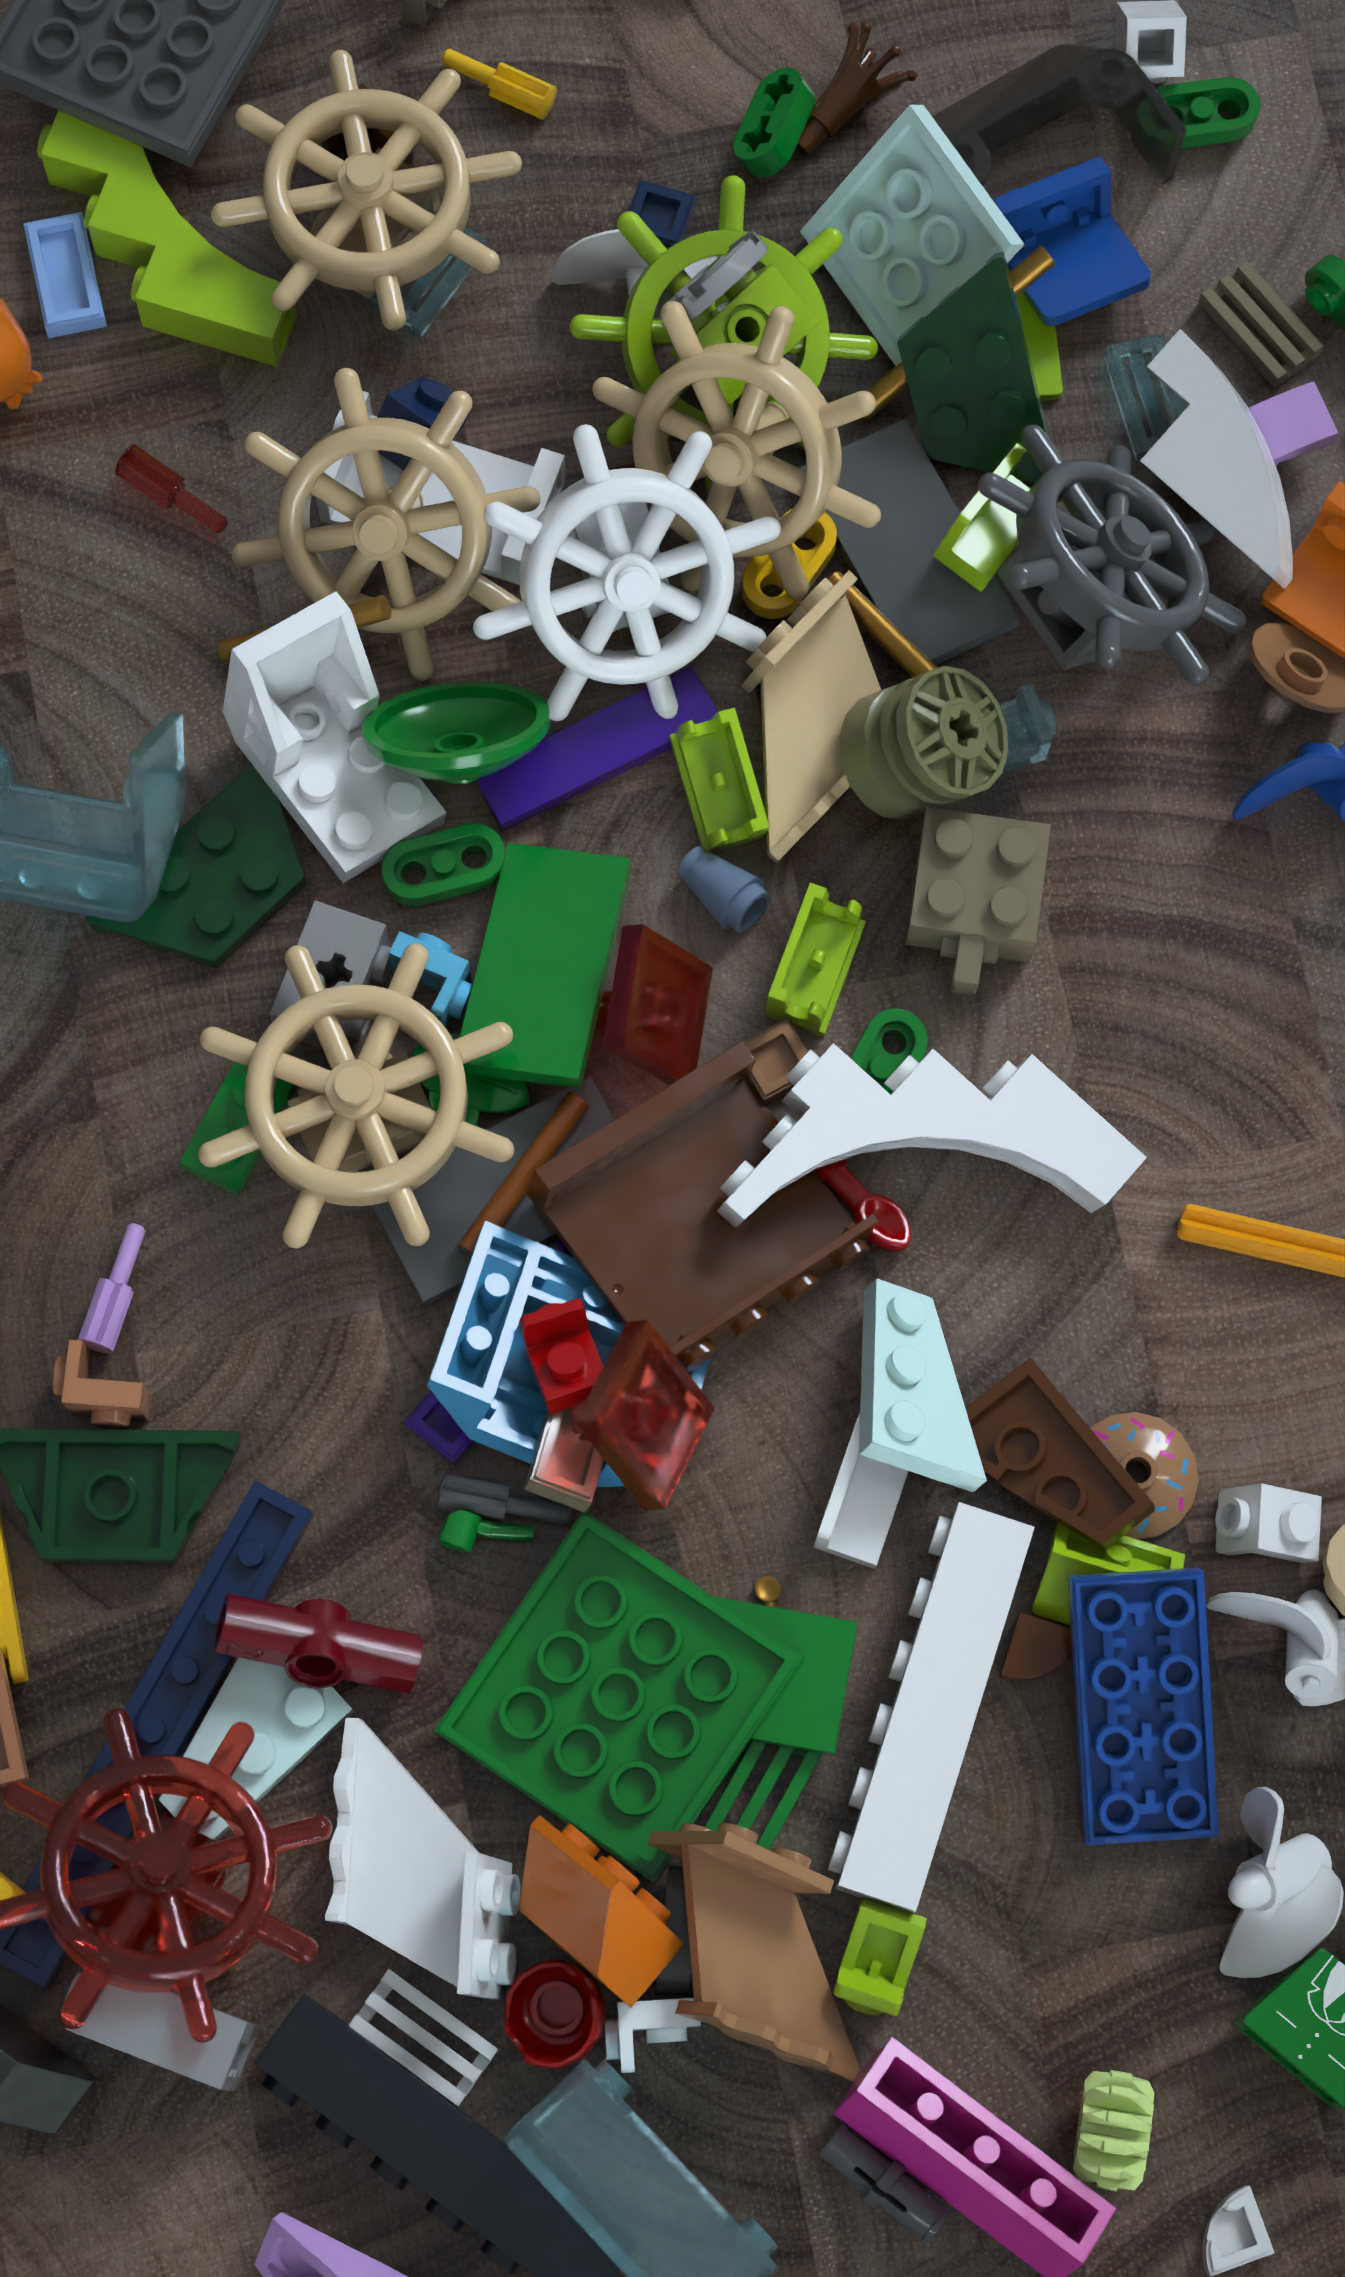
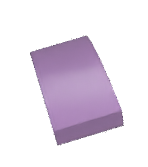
(1295, 422)

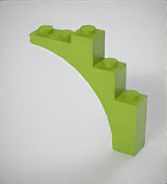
(181, 278)

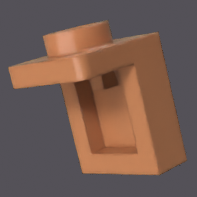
(106, 1401)

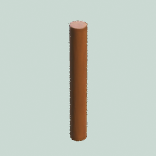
(518, 1180)

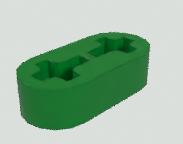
(774, 122)

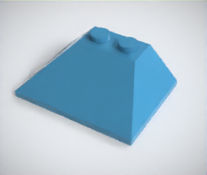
(482, 1357)

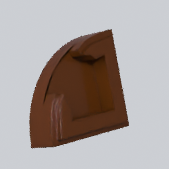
(1035, 1648)

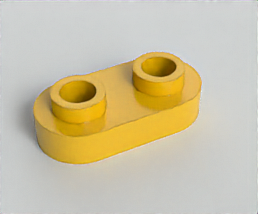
(762, 572)

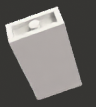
(496, 475)

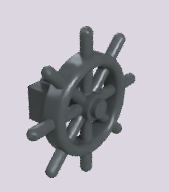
(1077, 566)

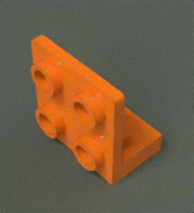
(1317, 592)

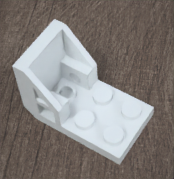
(299, 717)

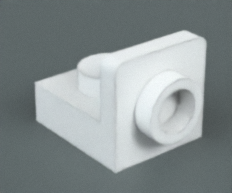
(655, 2017)

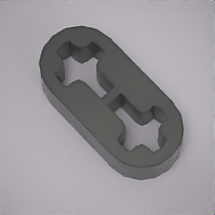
(676, 1976)

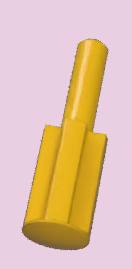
(506, 83)

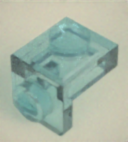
(1028, 728)

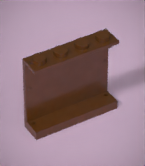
(645, 1220)

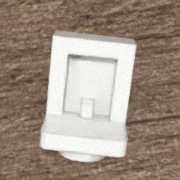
(1268, 1522)

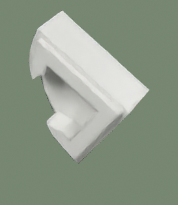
(1235, 2233)

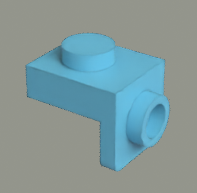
(442, 973)

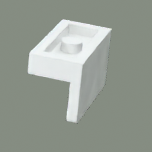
(860, 1506)

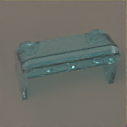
(94, 851)
(630, 2185)

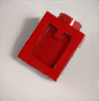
(561, 1353)

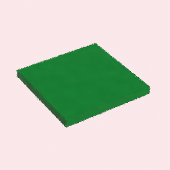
(618, 1694)

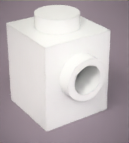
(1153, 37)

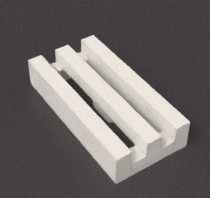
(377, 2003)

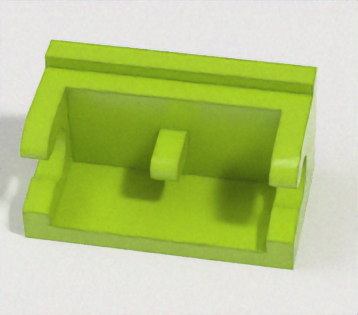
(719, 782)
(815, 962)

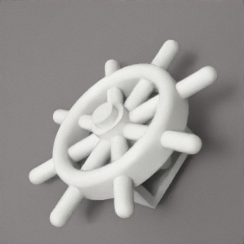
(615, 542)

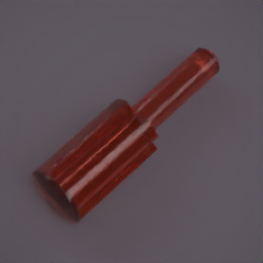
(165, 486)

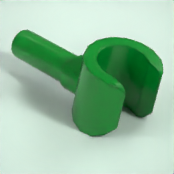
(462, 1528)

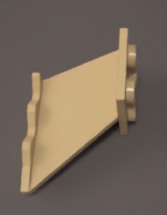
(807, 687)

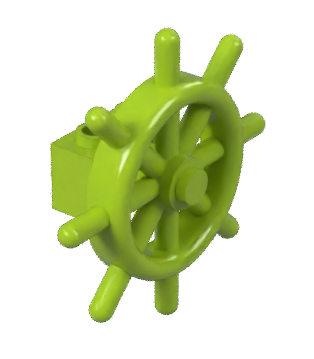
(737, 314)

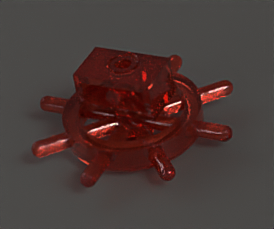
(166, 1875)

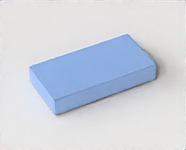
(65, 275)

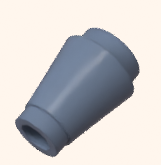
(724, 889)

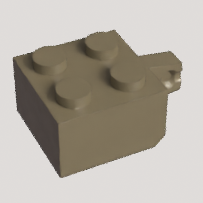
(977, 890)

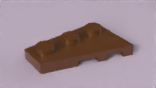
(1053, 1459)

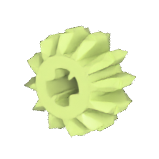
(1113, 2130)

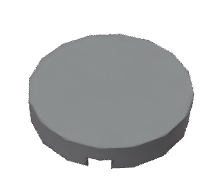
(721, 274)

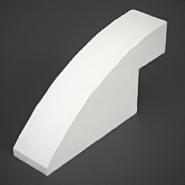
(1221, 459)

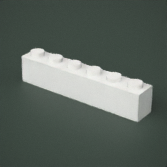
(933, 1708)

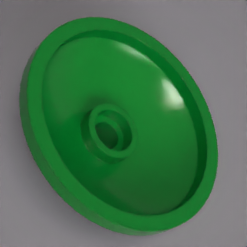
(456, 729)

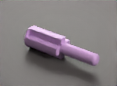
(112, 1296)

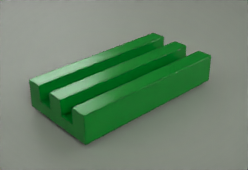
(764, 1789)

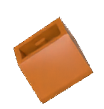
(593, 1912)

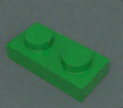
(225, 1116)

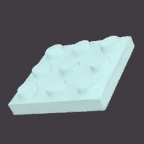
(909, 227)

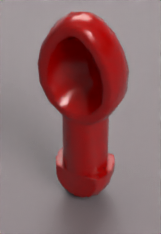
(893, 1228)

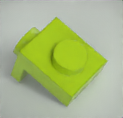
(878, 1958)

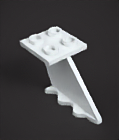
(414, 1875)

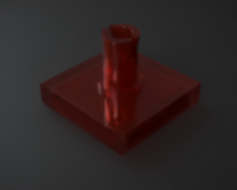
(655, 1005)
(644, 1415)

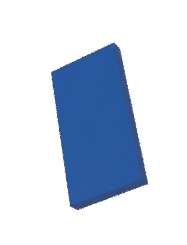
(1143, 1706)

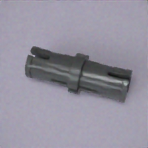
(885, 2183)

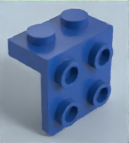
(1075, 226)

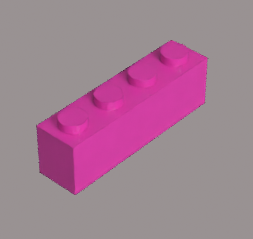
(974, 2161)

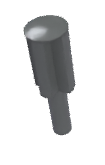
(494, 1500)

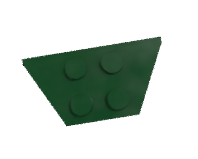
(974, 375)
(221, 878)
(113, 1491)

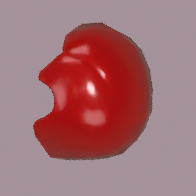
(554, 2014)

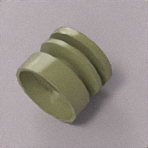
(923, 743)

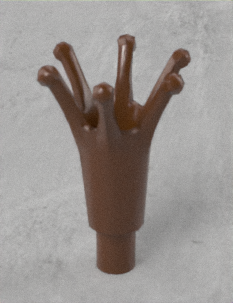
(850, 88)

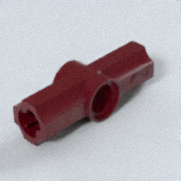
(318, 1643)

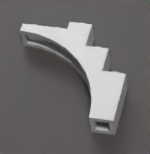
(1025, 1122)

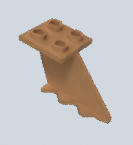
(753, 1949)

